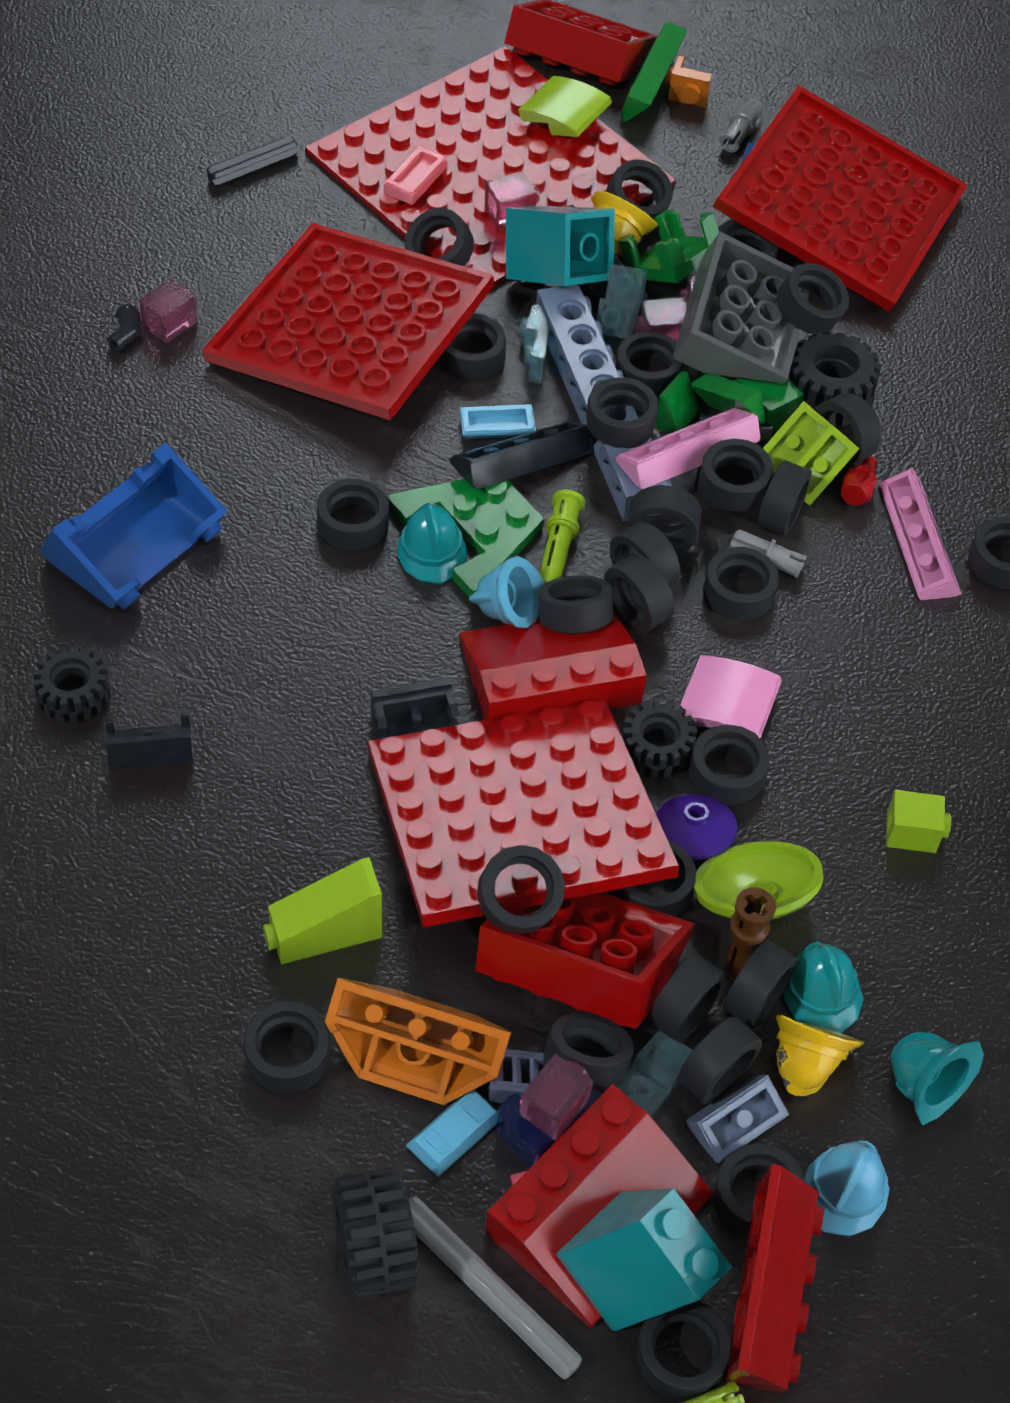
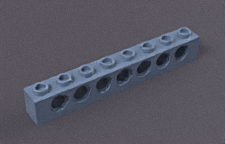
(583, 364)

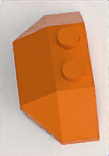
(414, 1041)

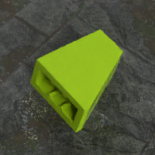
(327, 914)

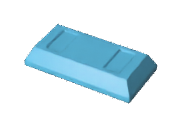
(497, 421)
(454, 1132)

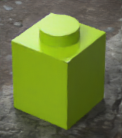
(917, 821)

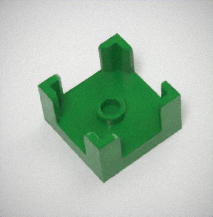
(675, 254)

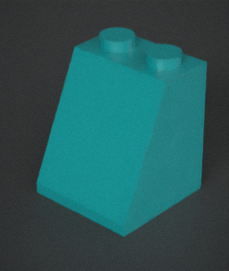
(559, 244)
(643, 1257)

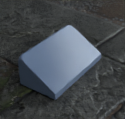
(737, 1117)

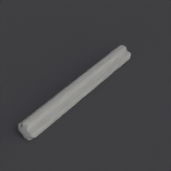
(494, 1291)

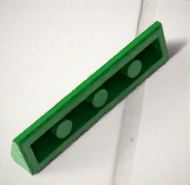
(653, 70)

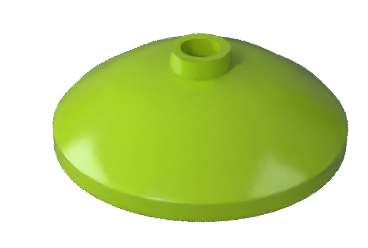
(780, 868)

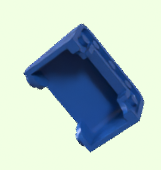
(135, 530)

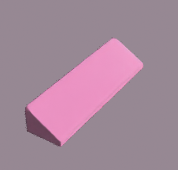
(686, 447)
(919, 537)

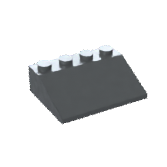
(735, 317)

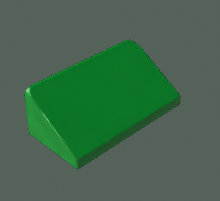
(727, 394)
(676, 405)

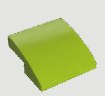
(565, 105)
(813, 444)

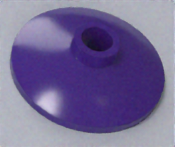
(698, 824)

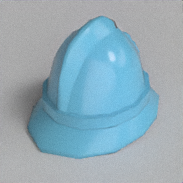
(510, 593)
(849, 1187)

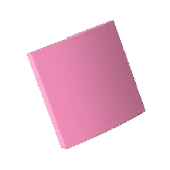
(730, 694)

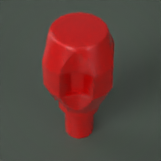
(860, 482)

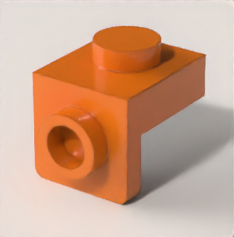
(687, 84)

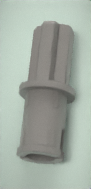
(742, 125)
(783, 558)

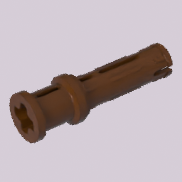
(749, 927)

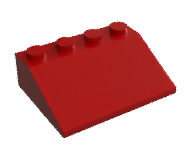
(578, 40)
(543, 669)
(591, 955)
(597, 1158)
(773, 1282)

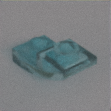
(622, 300)
(535, 338)
(655, 1072)

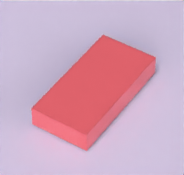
(415, 175)

